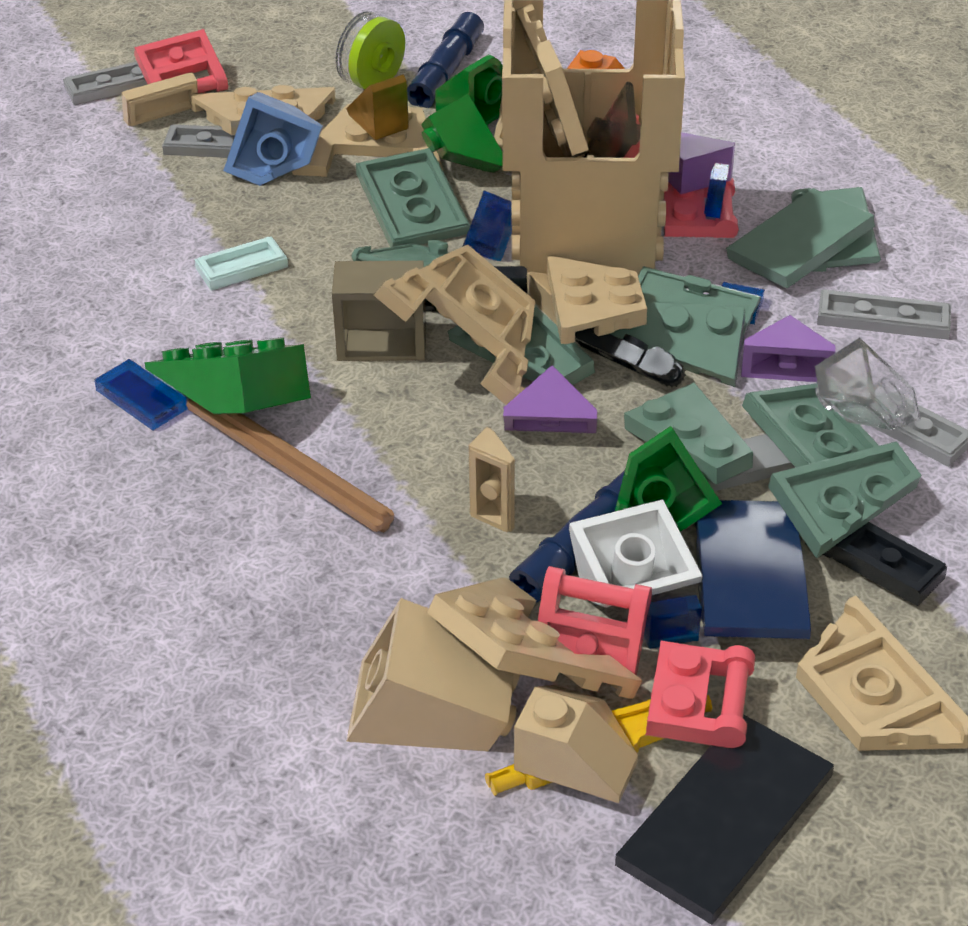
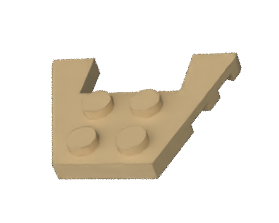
(562, 116)
(347, 137)
(478, 301)
(496, 625)

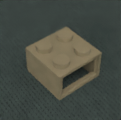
(364, 324)

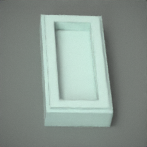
(241, 263)

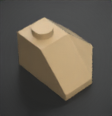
(573, 743)

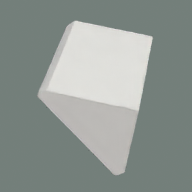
(634, 548)

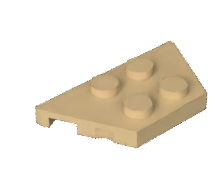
(227, 107)
(594, 297)
(878, 688)

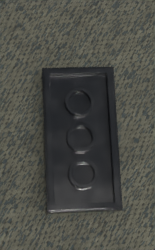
(724, 820)

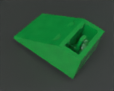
(238, 376)

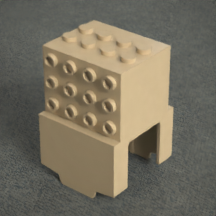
(590, 205)

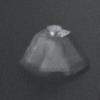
(865, 389)

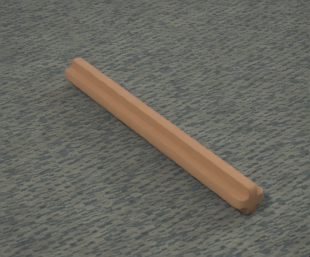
(300, 467)

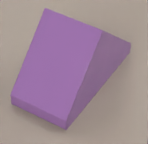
(696, 161)
(785, 352)
(550, 406)

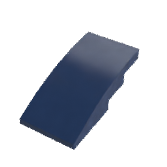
(751, 572)

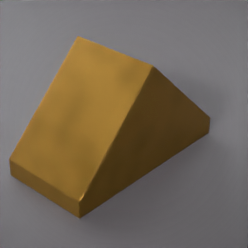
(382, 108)

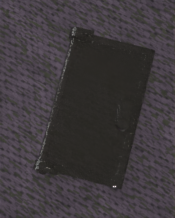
(617, 130)

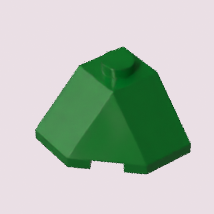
(482, 83)
(462, 136)
(668, 473)

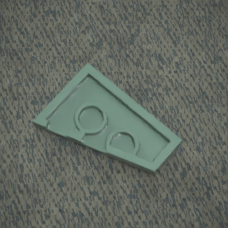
(698, 335)
(541, 351)
(701, 428)
(843, 492)

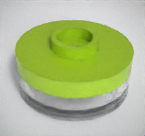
(369, 49)

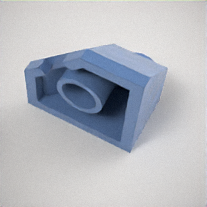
(271, 140)

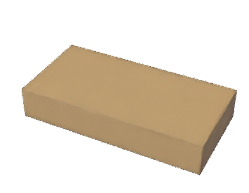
(158, 99)

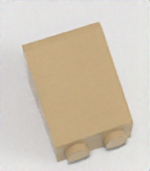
(429, 688)

